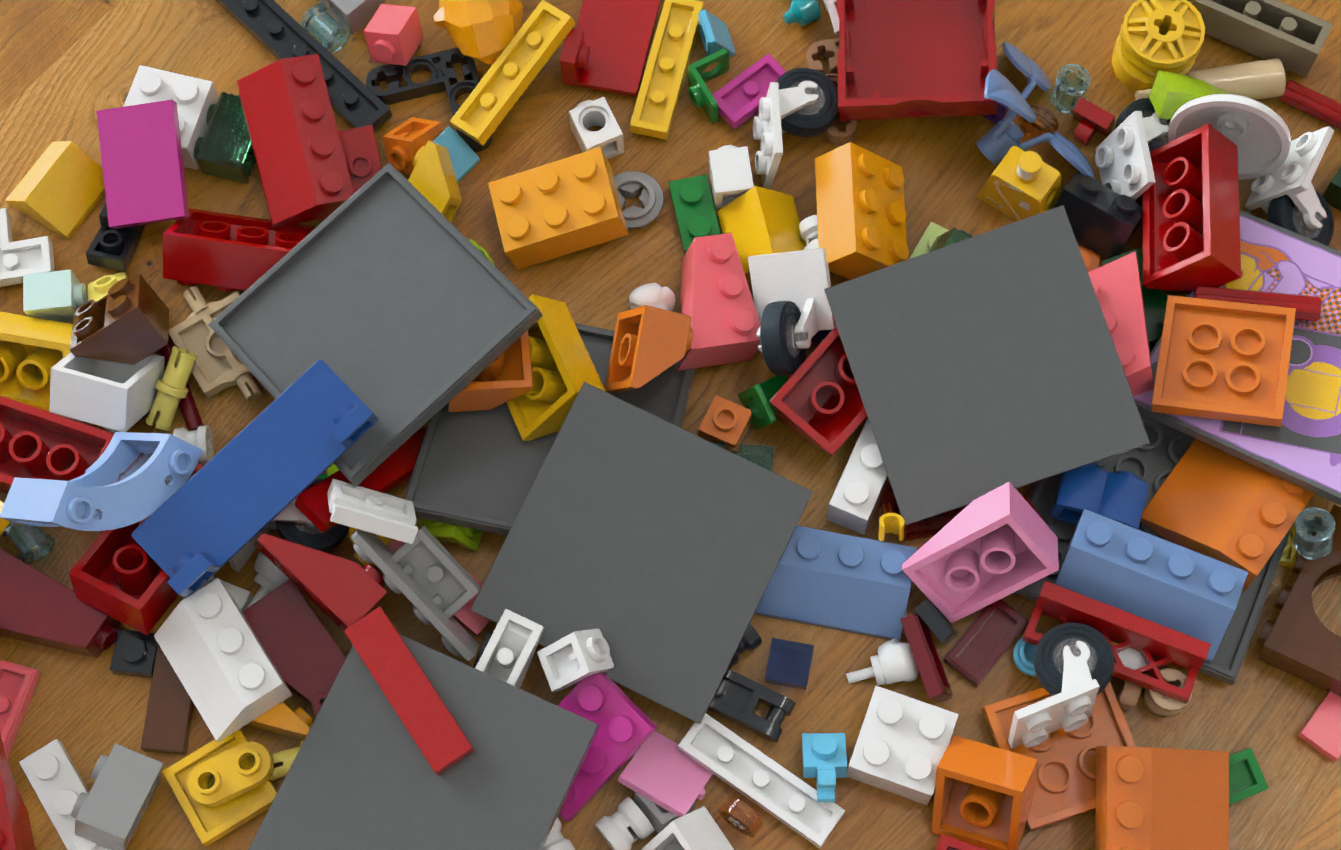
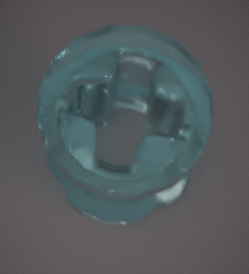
(326, 28)
(1071, 85)
(1314, 520)
(30, 541)

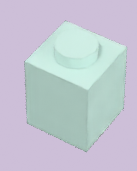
(53, 295)

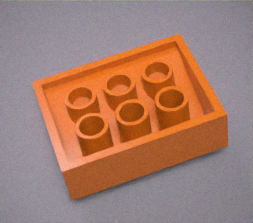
(1225, 508)
(1161, 799)

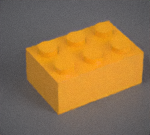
(558, 208)
(860, 211)

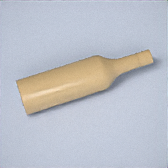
(1251, 79)

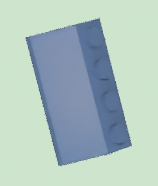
(1151, 578)
(840, 583)

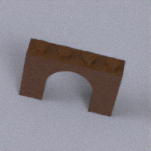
(1298, 638)

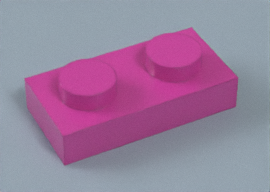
(741, 96)

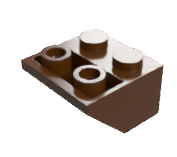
(121, 325)

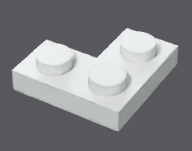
(22, 256)

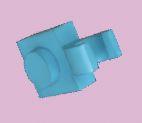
(825, 760)

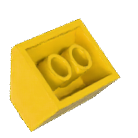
(27, 354)
(558, 371)

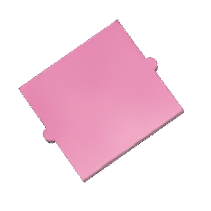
(666, 775)

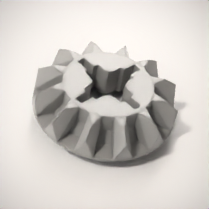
(651, 198)

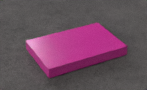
(142, 164)

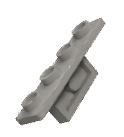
(429, 580)

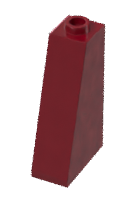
(49, 613)
(295, 641)

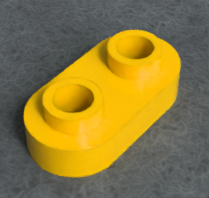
(229, 774)

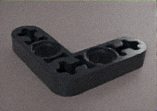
(442, 79)

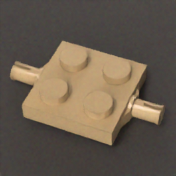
(216, 363)

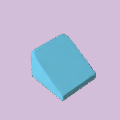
(714, 34)
(461, 155)

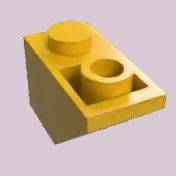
(436, 179)

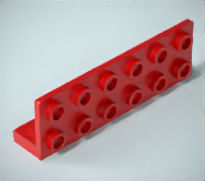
(609, 45)

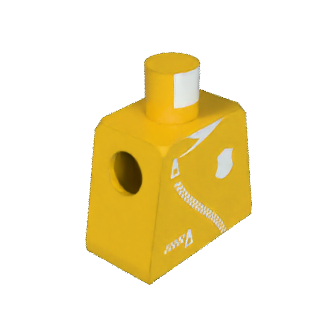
(1022, 185)

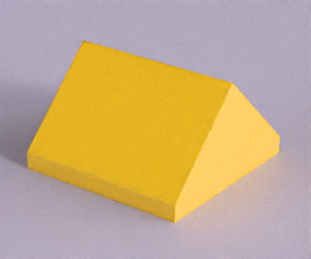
(60, 188)
(761, 224)

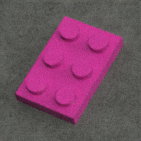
(620, 735)

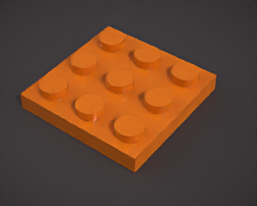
(1224, 360)
(1065, 759)

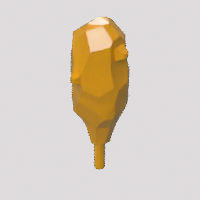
(480, 26)

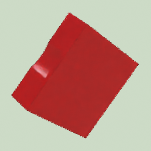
(915, 58)

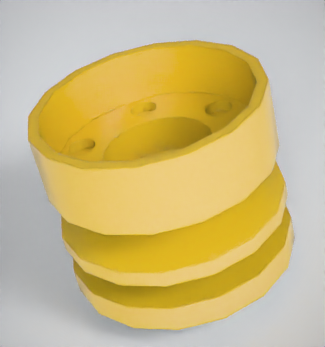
(1155, 38)

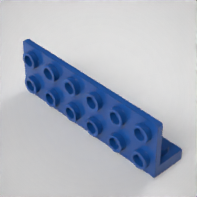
(254, 478)

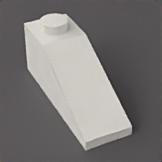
(511, 648)

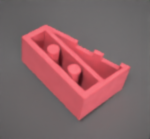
(719, 303)
(1123, 308)

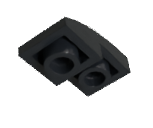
(112, 246)

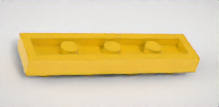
(666, 68)
(512, 72)

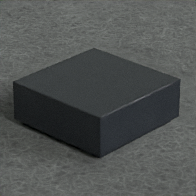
(936, 622)

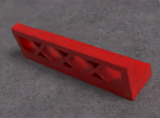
(1129, 632)

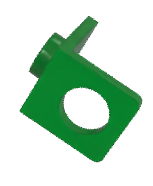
(698, 90)
(758, 399)

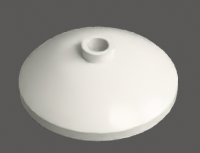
(1255, 128)

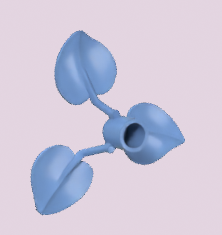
(1006, 133)

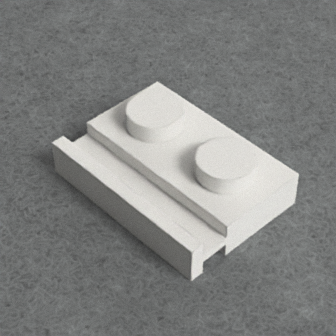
(372, 511)

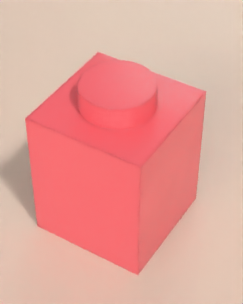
(393, 34)

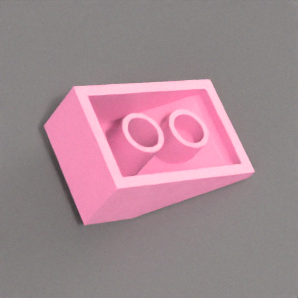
(984, 554)

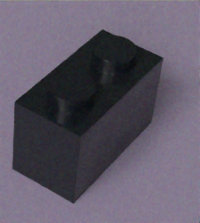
(1099, 215)

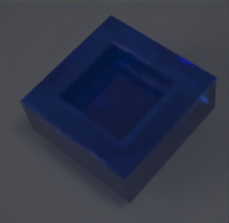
(789, 663)

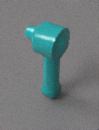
(802, 12)

